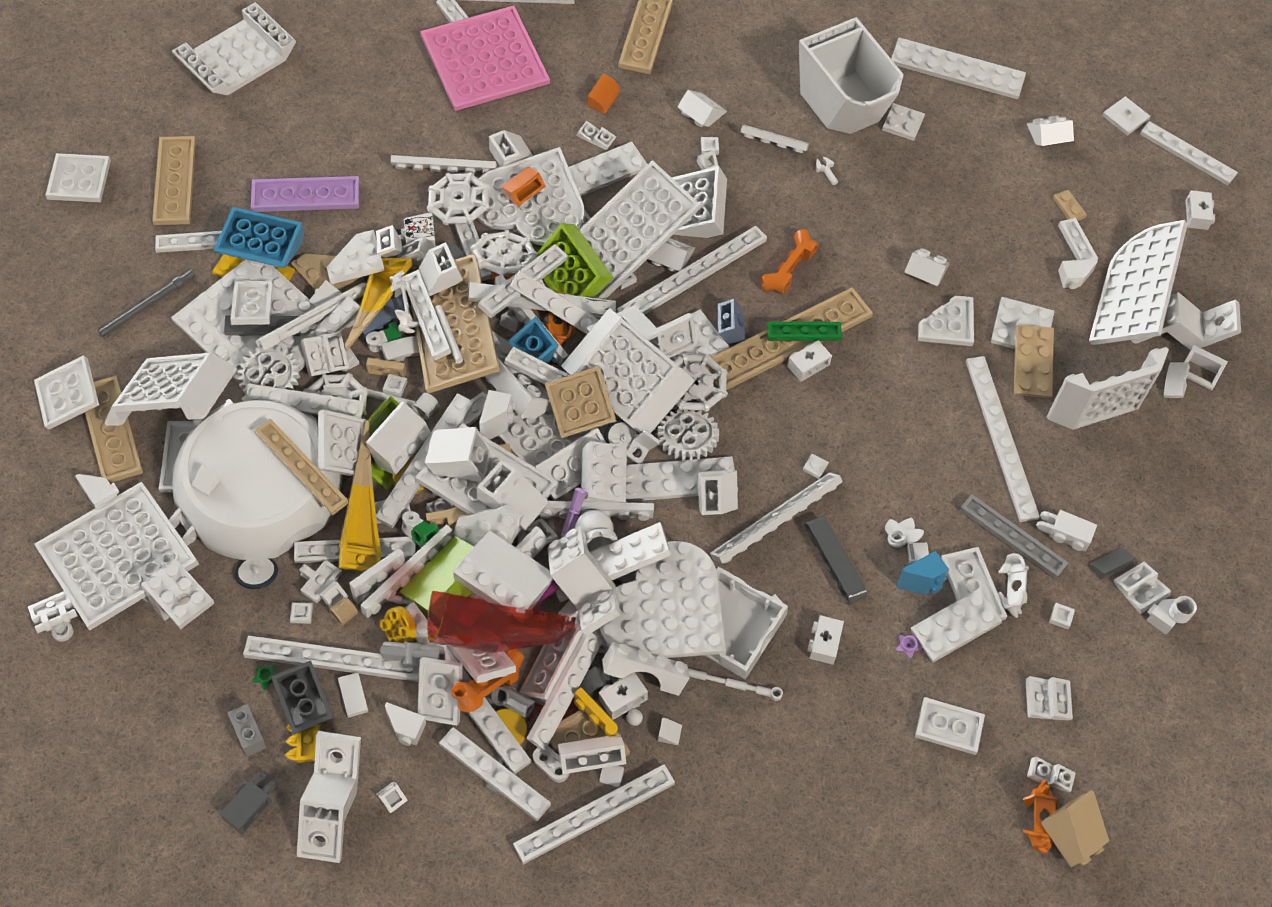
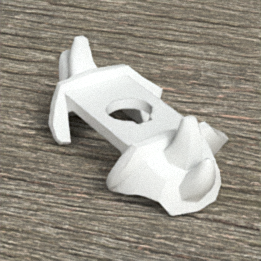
(399, 286)
(1016, 571)

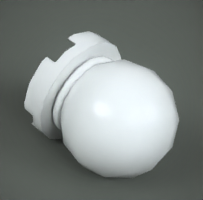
(597, 528)

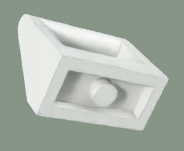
(1208, 361)

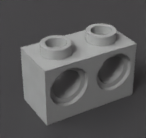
(247, 730)

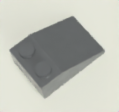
(302, 697)

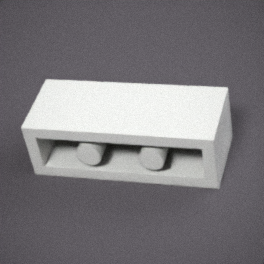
(592, 754)

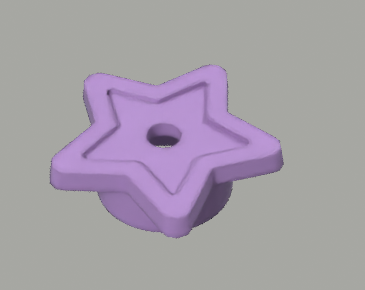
(904, 640)

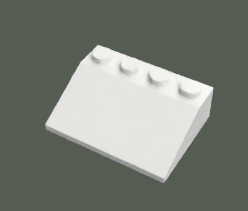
(709, 190)
(502, 574)

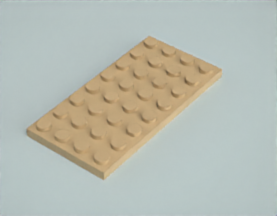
(471, 332)

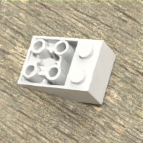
(509, 487)

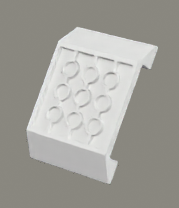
(238, 52)
(636, 373)
(174, 382)
(1086, 404)

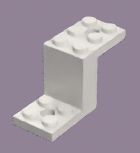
(1196, 327)
(664, 335)
(583, 580)
(176, 594)
(328, 797)

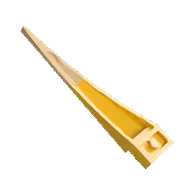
(377, 294)
(360, 536)

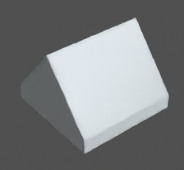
(707, 160)

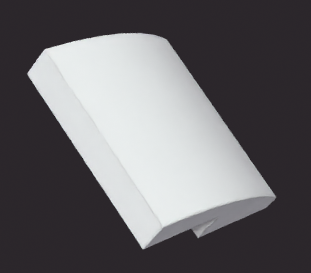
(324, 354)
(1142, 587)
(1049, 698)

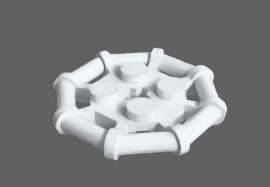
(458, 185)
(512, 252)
(705, 381)
(339, 389)

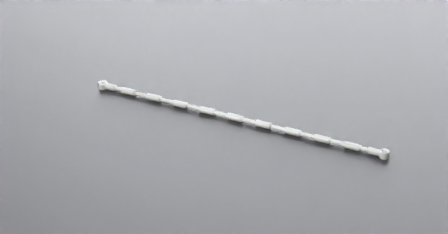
(692, 673)

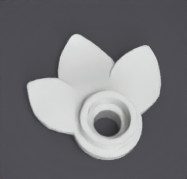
(904, 531)

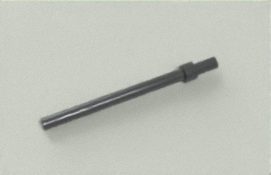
(177, 283)

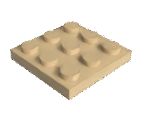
(580, 402)

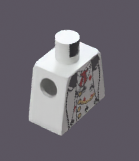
(417, 227)

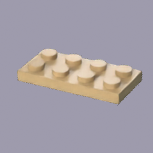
(1033, 361)

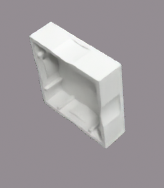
(748, 623)

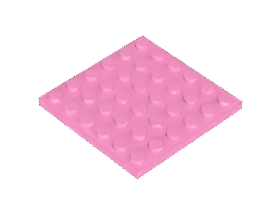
(484, 58)

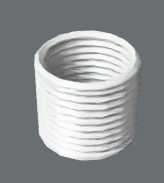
(425, 404)
(1186, 602)

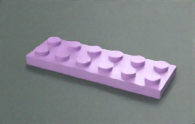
(305, 194)

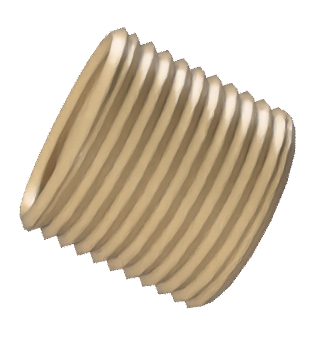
(344, 611)

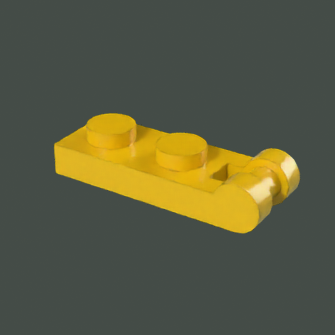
(596, 714)

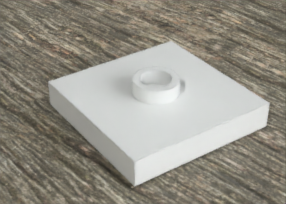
(1126, 116)

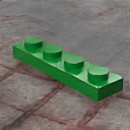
(804, 331)

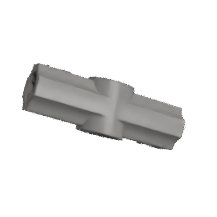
(410, 652)
(514, 700)

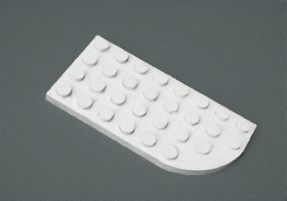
(1139, 285)

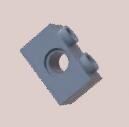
(731, 321)

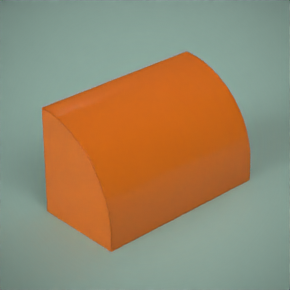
(603, 94)
(523, 186)

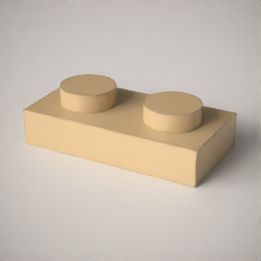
(1069, 205)
(383, 367)

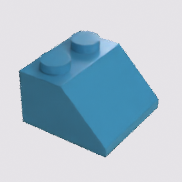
(535, 341)
(924, 575)

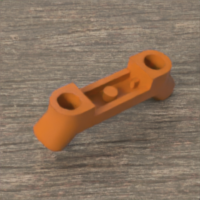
(782, 279)
(471, 694)

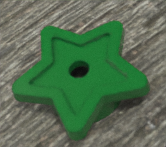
(262, 671)

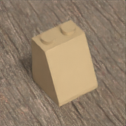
(1078, 829)

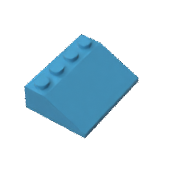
(260, 237)

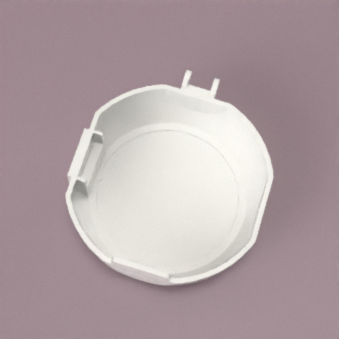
(259, 501)

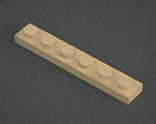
(301, 467)

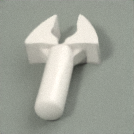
(826, 169)

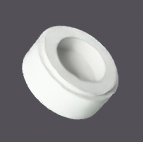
(62, 631)

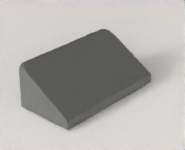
(1112, 563)

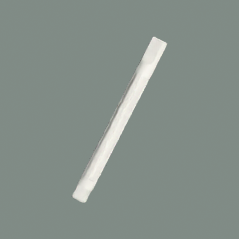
(308, 318)

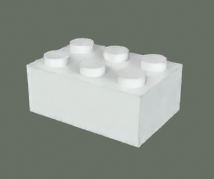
(604, 472)

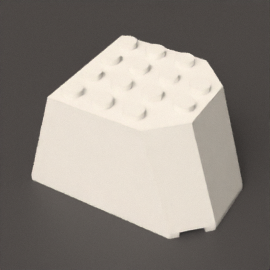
(847, 77)

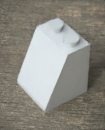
(458, 454)

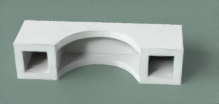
(625, 660)

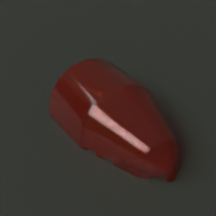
(489, 626)

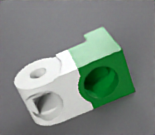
(376, 339)
(418, 529)

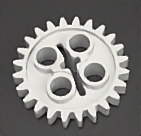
(269, 372)
(688, 434)

